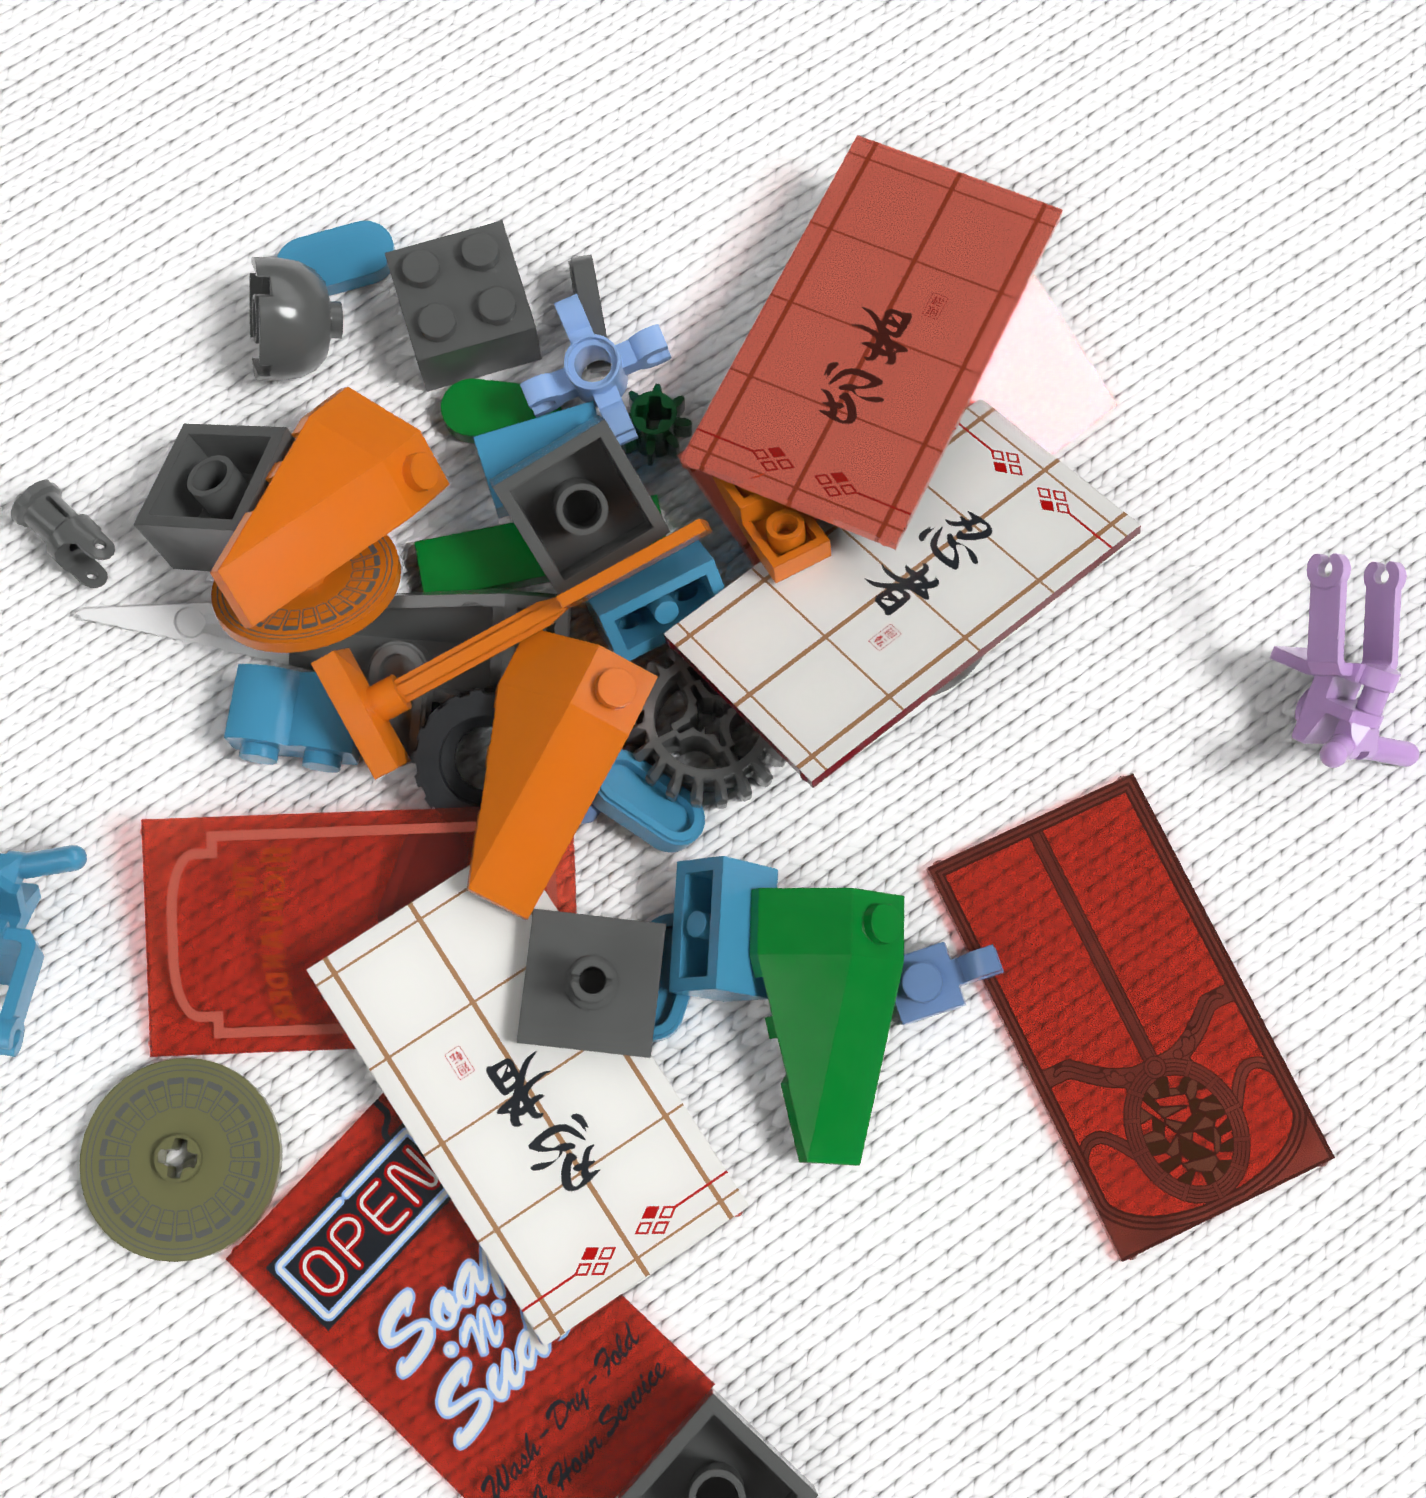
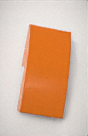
(778, 534)

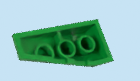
(831, 990)

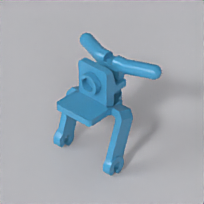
(19, 950)

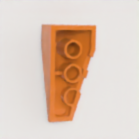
(330, 498)
(552, 743)

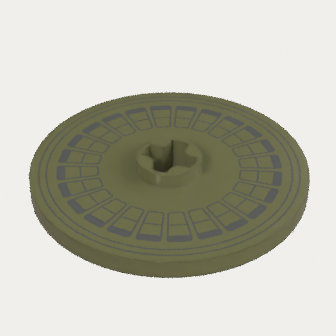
(210, 1205)

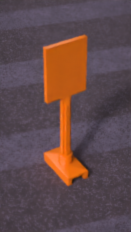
(369, 708)

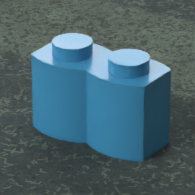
(287, 716)

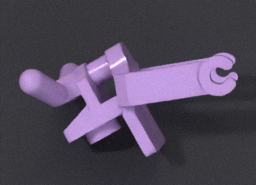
(1329, 708)

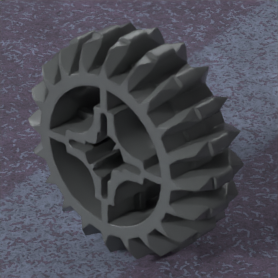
(686, 738)

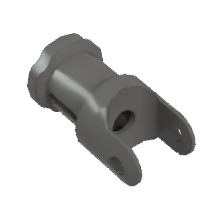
(67, 535)

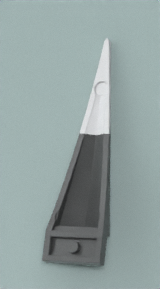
(428, 618)

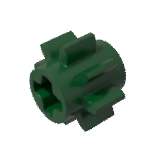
(660, 407)

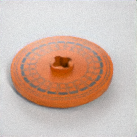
(327, 610)

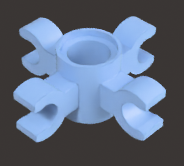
(640, 351)

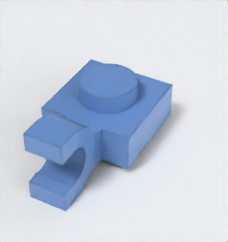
(933, 981)

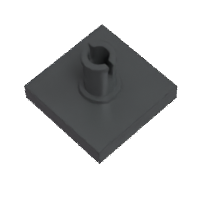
(591, 983)

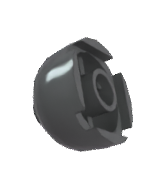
(290, 318)

